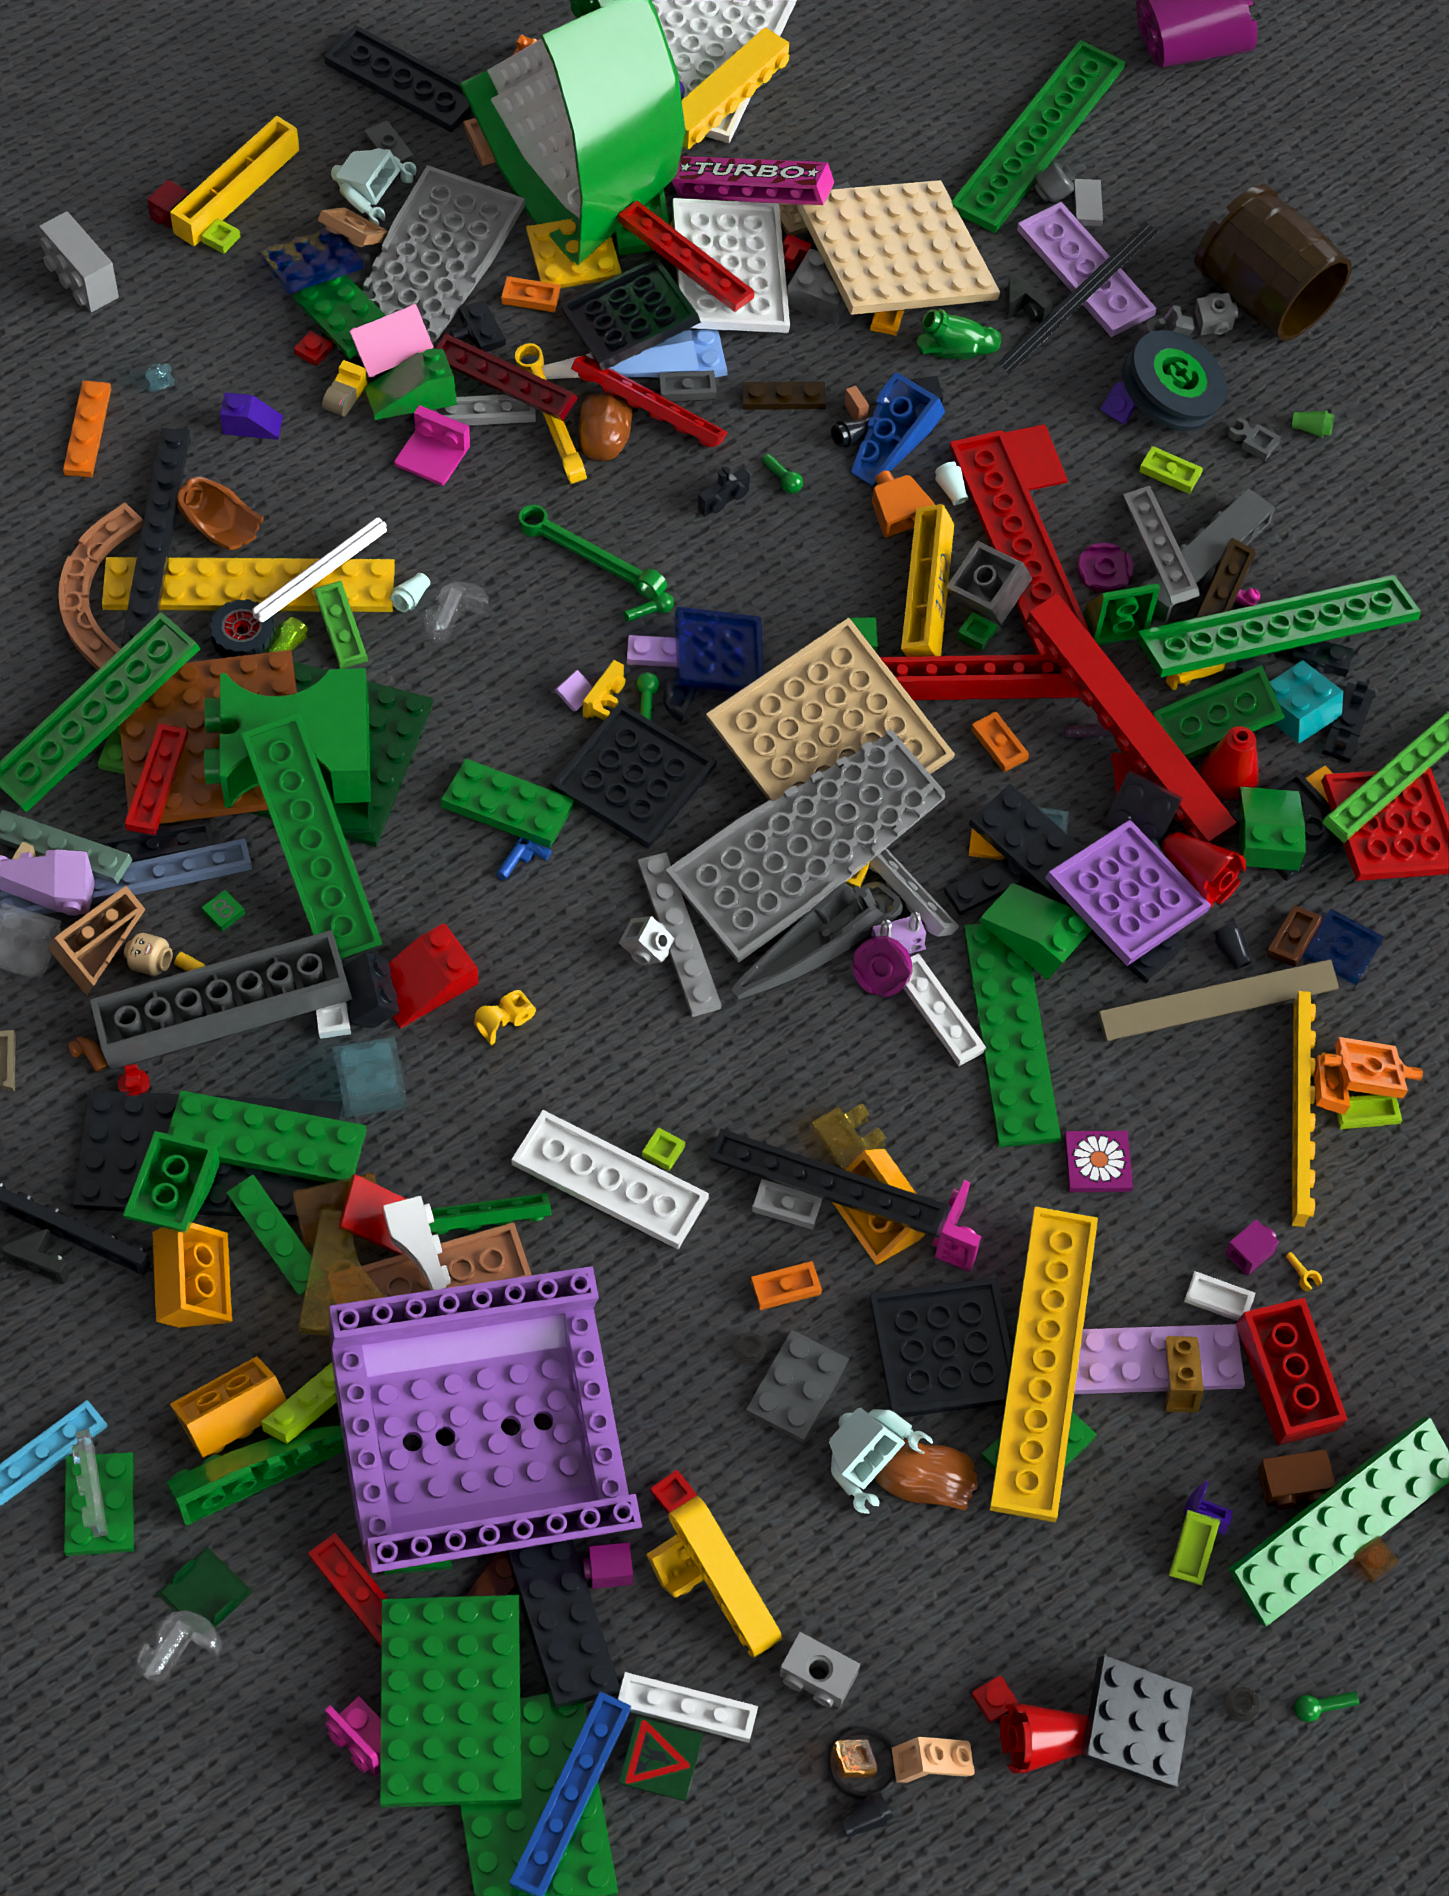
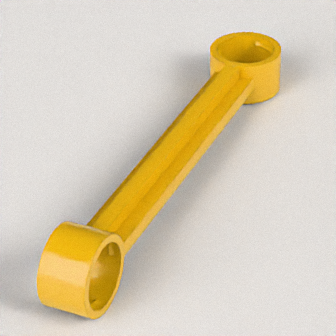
(570, 458)

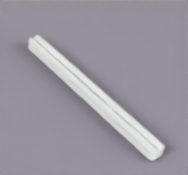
(319, 570)

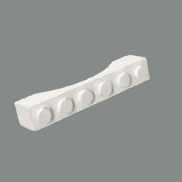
(411, 1233)

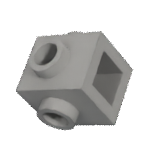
(1215, 313)
(646, 940)

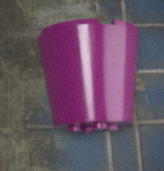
(1195, 29)

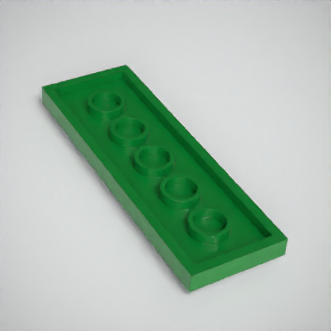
(270, 1137)

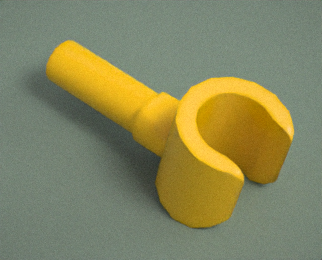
(1303, 1273)

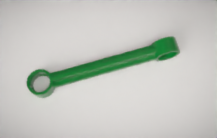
(646, 582)

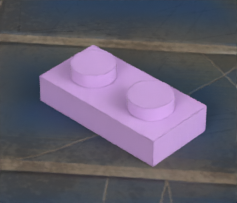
(651, 651)

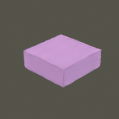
(574, 690)

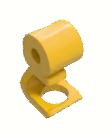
(513, 1008)

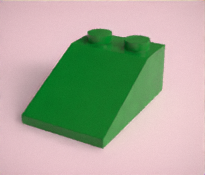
(419, 380)
(1121, 613)
(1271, 828)
(1036, 928)
(172, 1182)

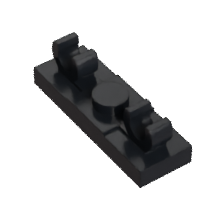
(1347, 728)

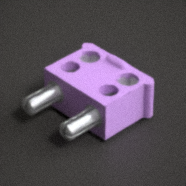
(907, 931)

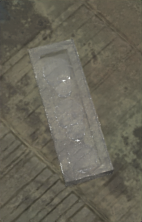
(89, 1483)

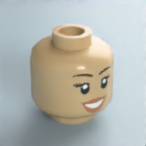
(148, 954)

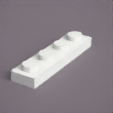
(942, 1013)
(688, 1707)

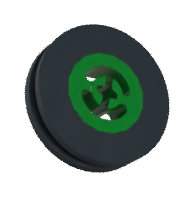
(1163, 394)

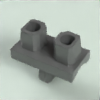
(1172, 321)

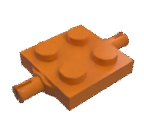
(1371, 1067)

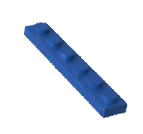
(570, 1796)

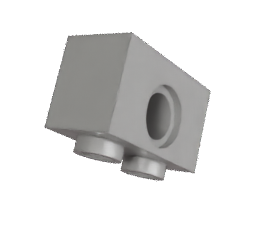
(808, 1654)

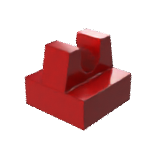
(794, 252)

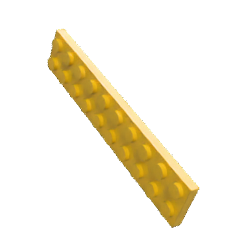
(212, 582)
(1044, 1365)

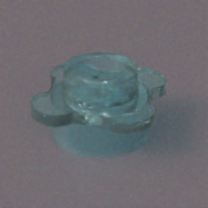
(157, 371)

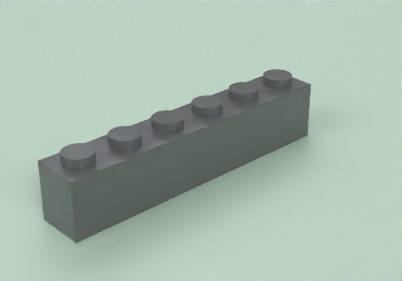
(1241, 520)

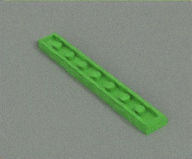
(1390, 781)

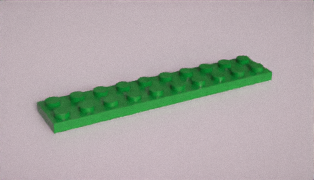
(1037, 136)
(1277, 625)

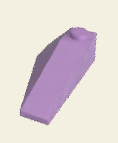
(56, 881)

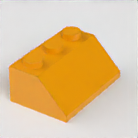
(879, 1236)
(192, 1277)
(229, 1406)

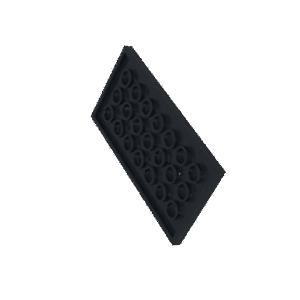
(119, 1135)

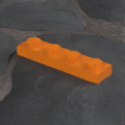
(87, 429)

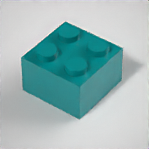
(1306, 701)

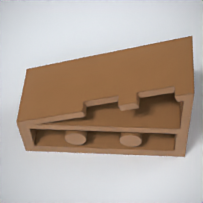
(95, 938)

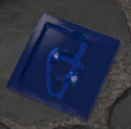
(1346, 944)

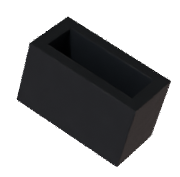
(371, 990)

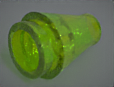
(290, 635)

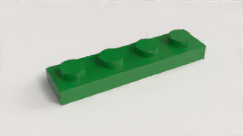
(494, 1212)
(273, 1232)

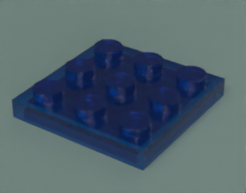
(311, 260)
(718, 649)

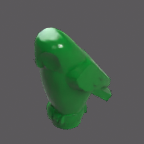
(956, 337)

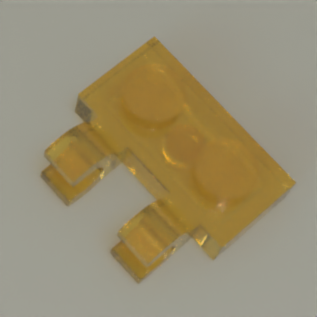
(840, 1137)

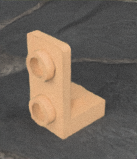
(932, 1756)

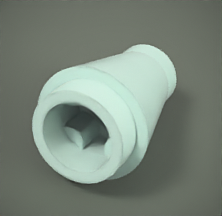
(951, 481)
(408, 594)

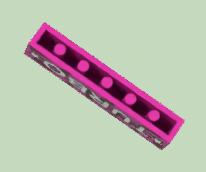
(753, 180)

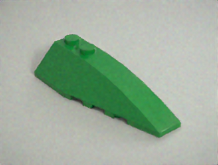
(249, 1470)

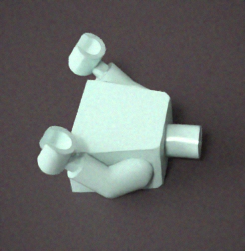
(367, 177)
(864, 1448)

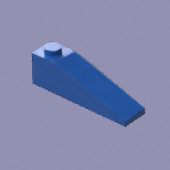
(899, 423)

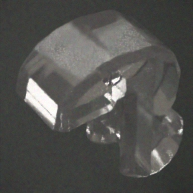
(449, 603)
(172, 1639)

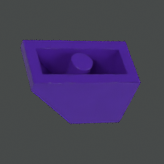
(249, 417)

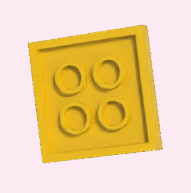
(557, 268)

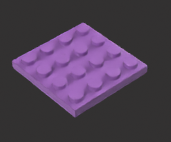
(1128, 892)

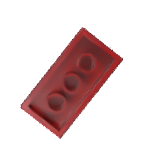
(1291, 1371)

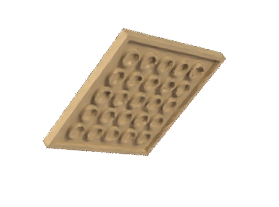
(898, 248)
(821, 709)

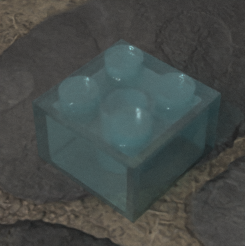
(370, 1077)

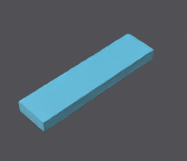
(47, 1450)

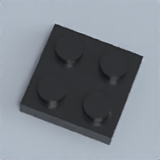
(1145, 805)

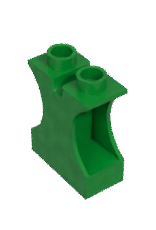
(333, 715)

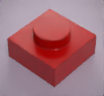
(313, 348)
(672, 1492)
(993, 1698)

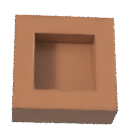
(856, 403)

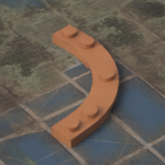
(77, 580)

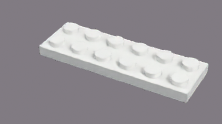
(610, 1179)

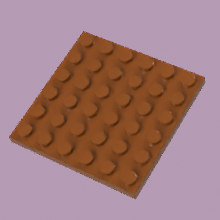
(181, 705)

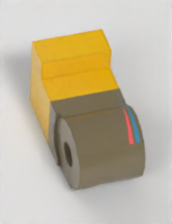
(345, 388)

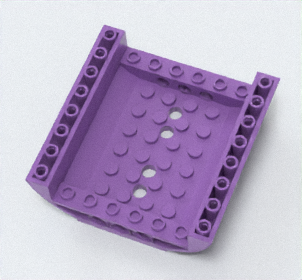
(465, 1366)

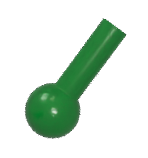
(790, 480)
(660, 604)
(647, 685)
(1309, 1708)

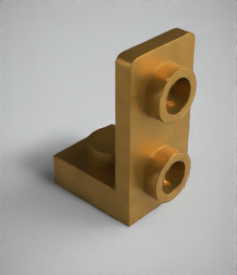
(1184, 1374)

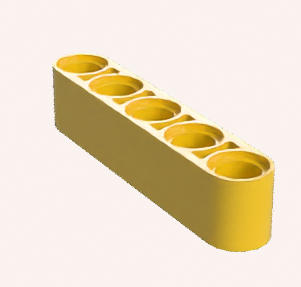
(725, 1576)

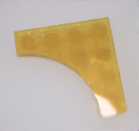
(333, 1276)

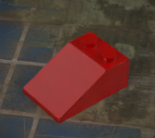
(430, 974)

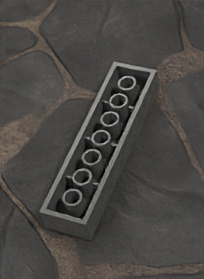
(220, 999)

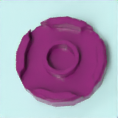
(1099, 574)
(882, 966)

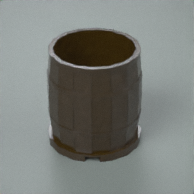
(1273, 263)

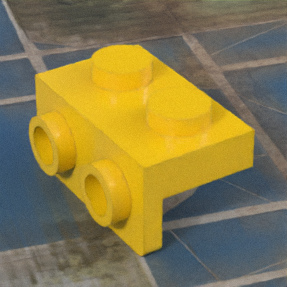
(674, 1567)

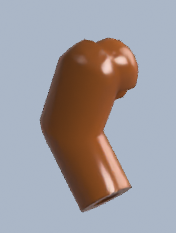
(91, 1050)

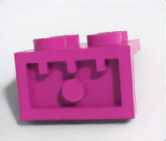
(434, 446)
(957, 1244)
(360, 1731)

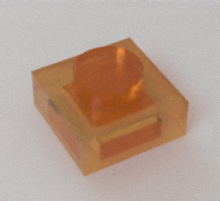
(1375, 1559)
(855, 1758)

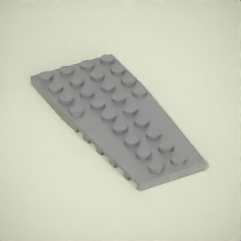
(440, 247)
(805, 844)

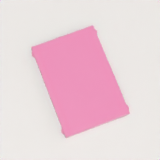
(391, 340)

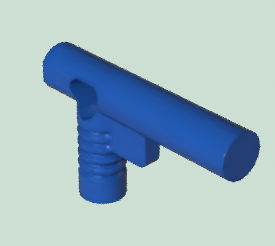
(522, 853)

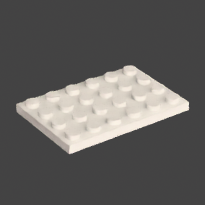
(750, 246)

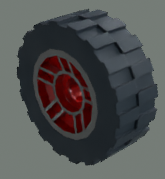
(238, 617)

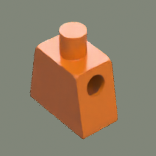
(897, 502)

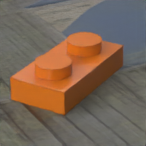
(530, 294)
(1000, 742)
(1330, 1088)
(786, 1285)

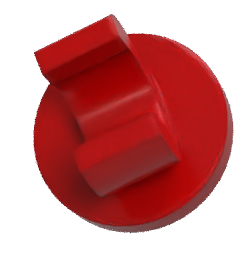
(133, 1080)

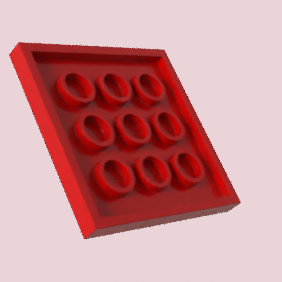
(1404, 837)

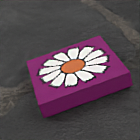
(1098, 1161)

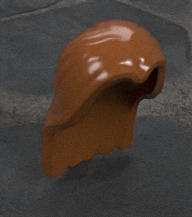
(604, 425)
(218, 513)
(935, 1477)

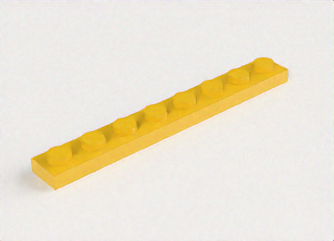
(1303, 1121)

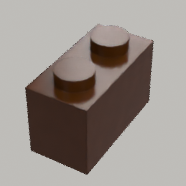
(1295, 1478)

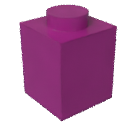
(1252, 1247)
(609, 1565)

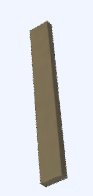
(1217, 1000)

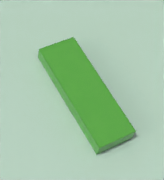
(340, 625)

